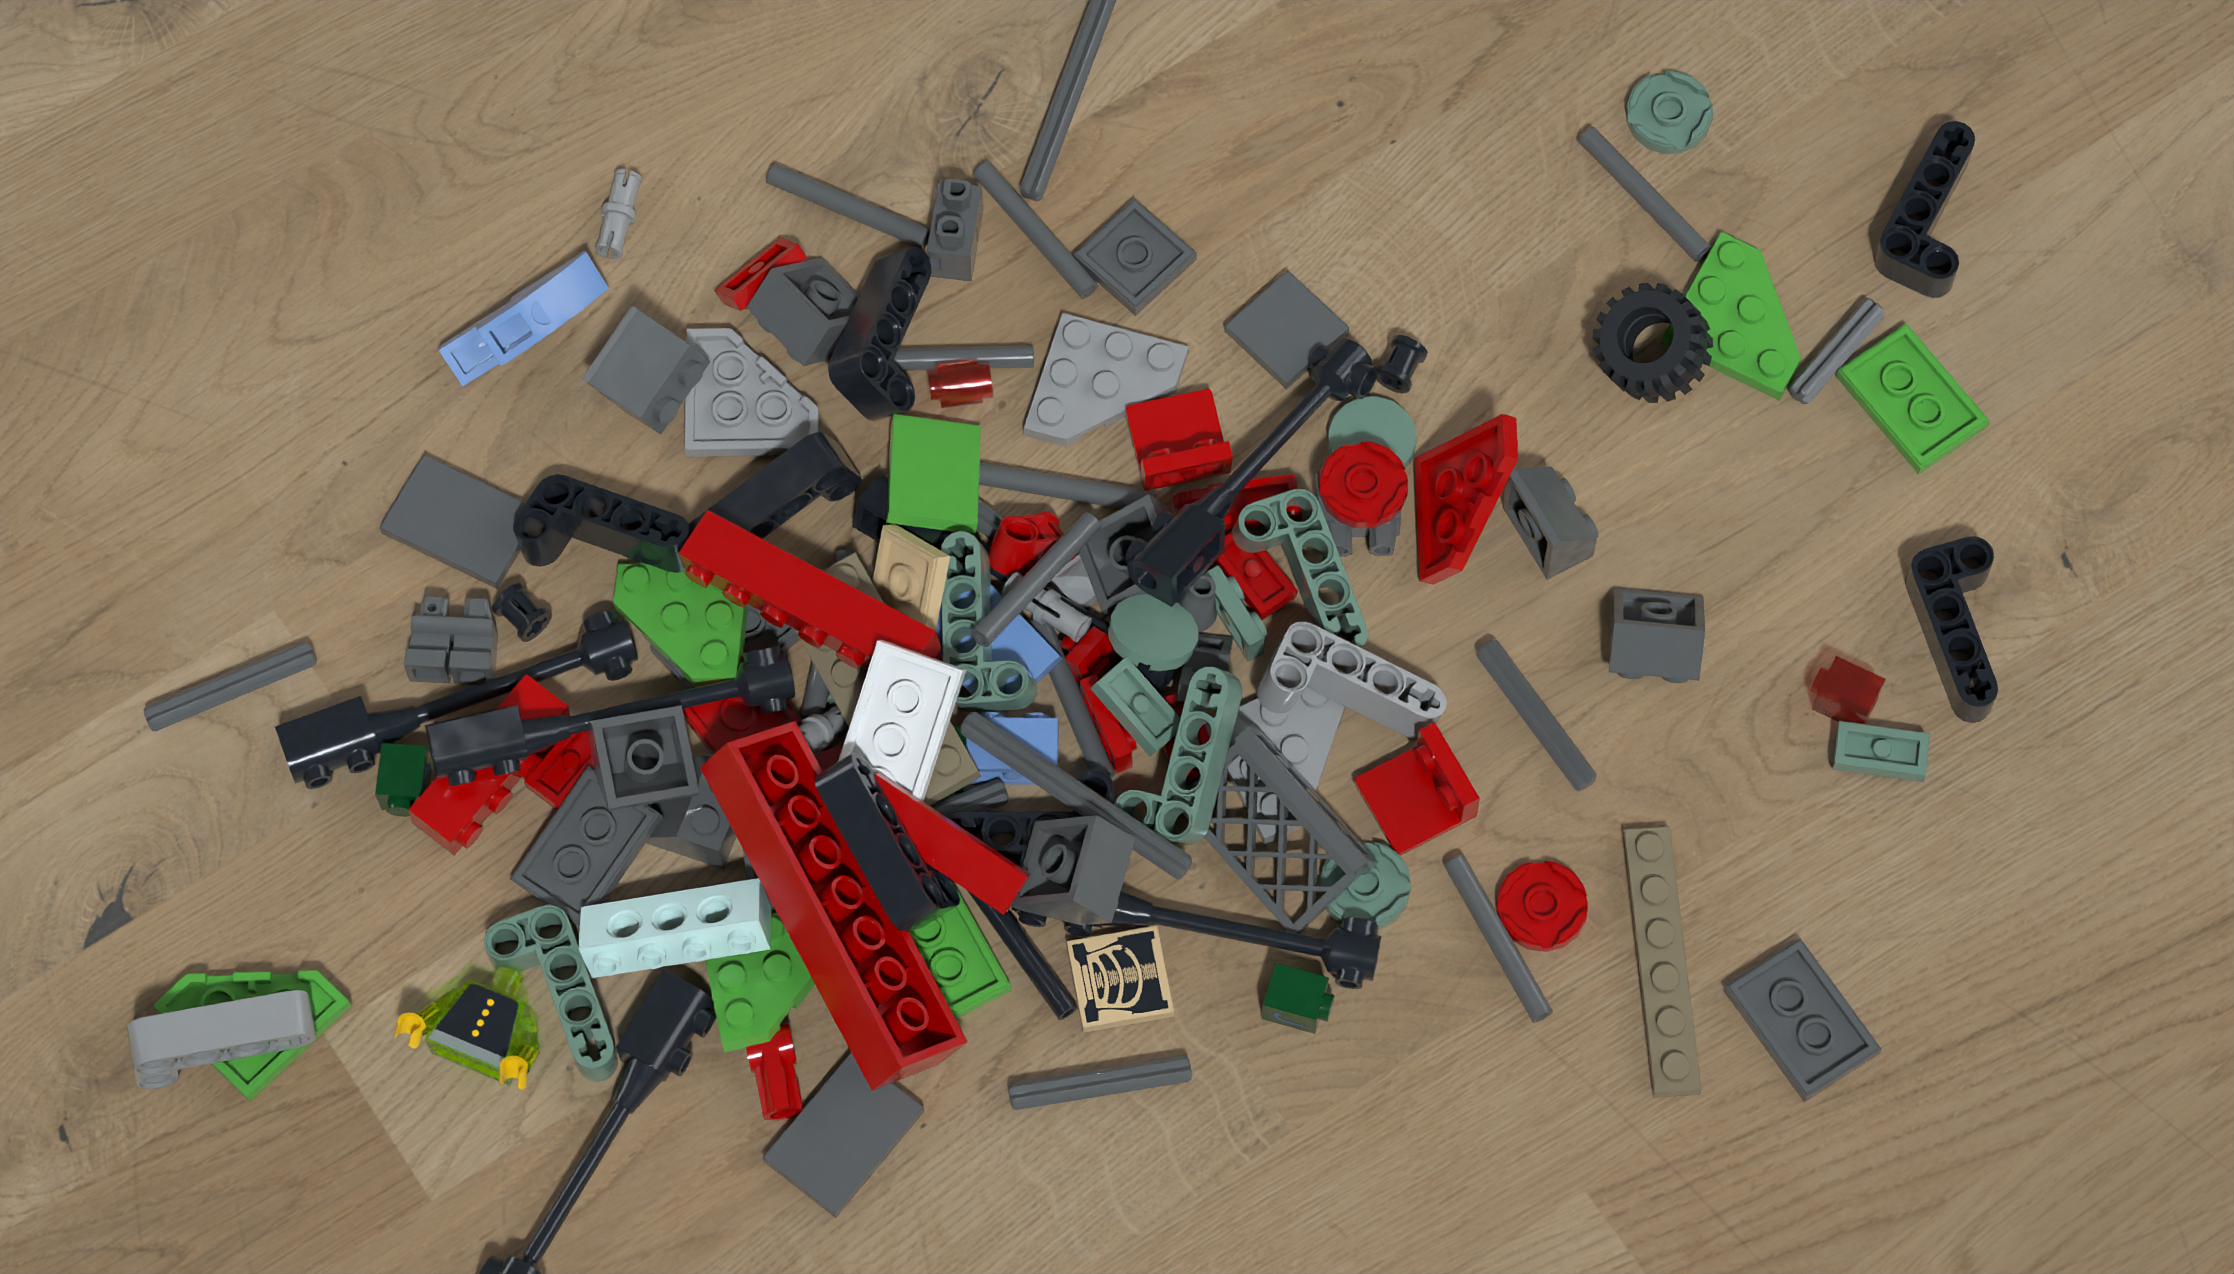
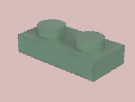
(1245, 628)
(1137, 706)
(1881, 751)

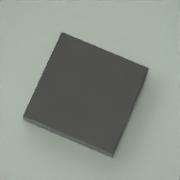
(1135, 257)
(1285, 329)

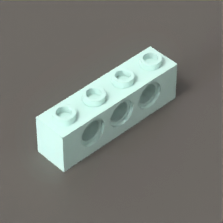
(675, 928)

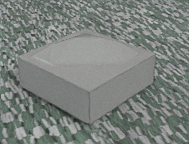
(1075, 583)

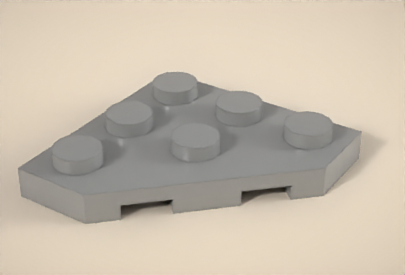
(1096, 375)
(742, 402)
(1302, 738)

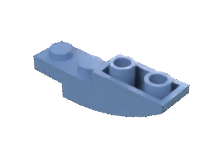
(525, 319)

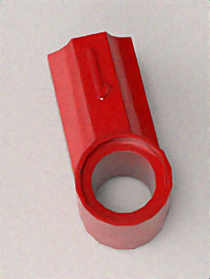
(776, 1076)

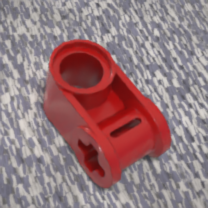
(1023, 541)

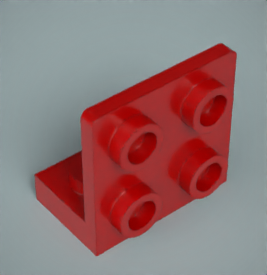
(1178, 439)
(1419, 793)

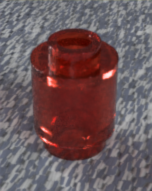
(961, 383)

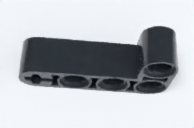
(1928, 202)
(866, 350)
(788, 485)
(577, 510)
(1961, 631)
(1022, 823)
(882, 846)

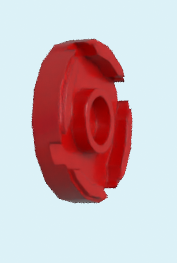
(1363, 484)
(1542, 905)

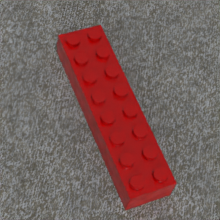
(850, 947)

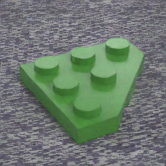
(1744, 318)
(683, 621)
(757, 990)
(255, 1073)

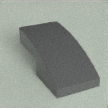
(1209, 652)

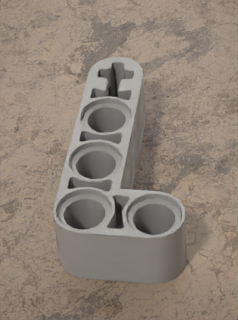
(1404, 706)
(217, 1034)

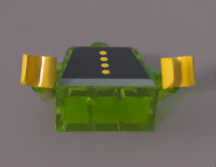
(479, 1028)

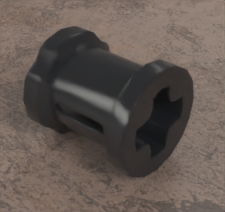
(1401, 364)
(532, 622)

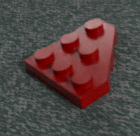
(1458, 492)

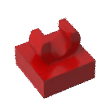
(1090, 655)

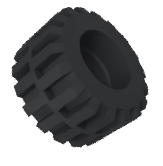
(1629, 318)

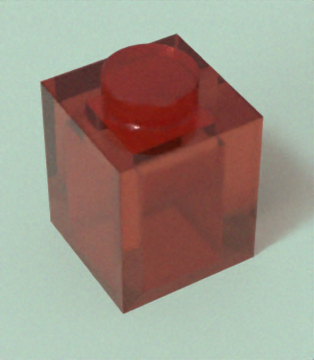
(1846, 692)

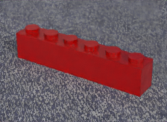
(797, 594)

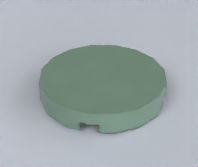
(1669, 112)
(1374, 421)
(1153, 632)
(1375, 896)

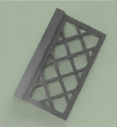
(1310, 812)

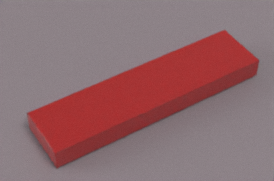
(955, 850)

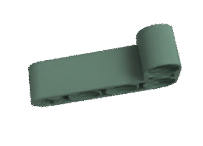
(1309, 576)
(960, 622)
(1188, 754)
(566, 994)

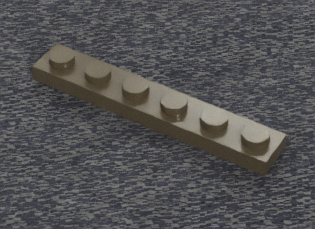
(1662, 962)

